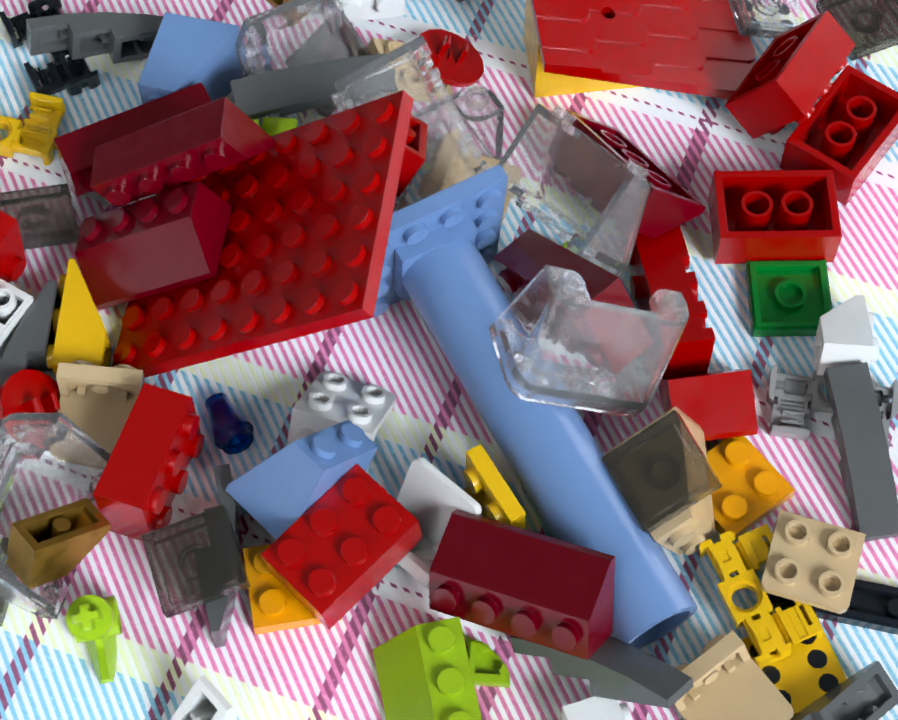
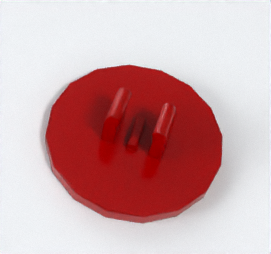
(454, 57)
(29, 393)

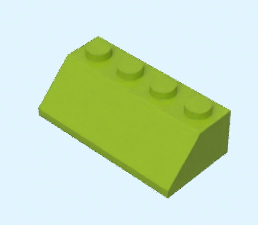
(427, 674)

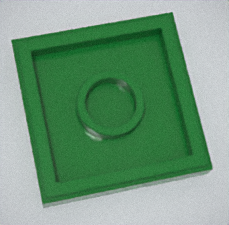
(787, 296)

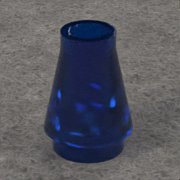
(229, 426)

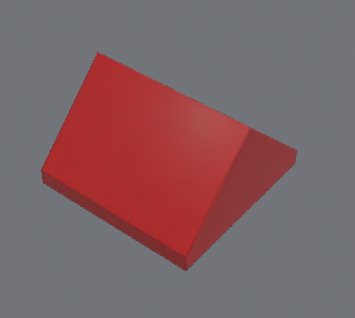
(715, 400)

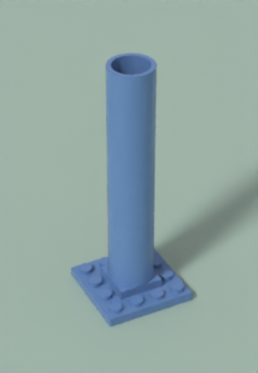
(440, 263)

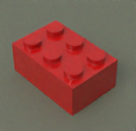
(791, 76)
(846, 132)
(774, 216)
(149, 462)
(342, 546)

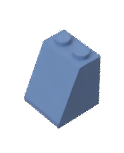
(189, 53)
(300, 474)

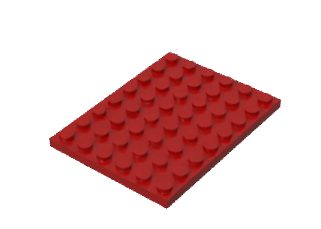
(297, 245)

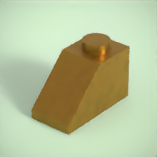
(54, 541)

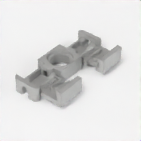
(793, 401)

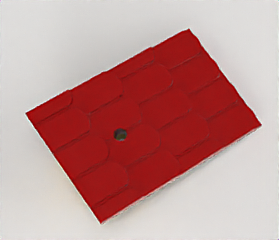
(635, 44)

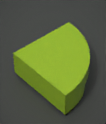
(487, 666)

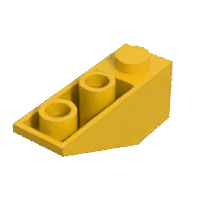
(77, 325)

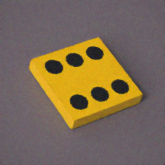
(804, 674)

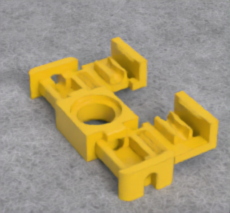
(36, 131)
(765, 631)

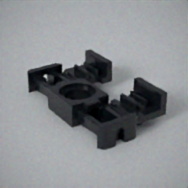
(64, 71)

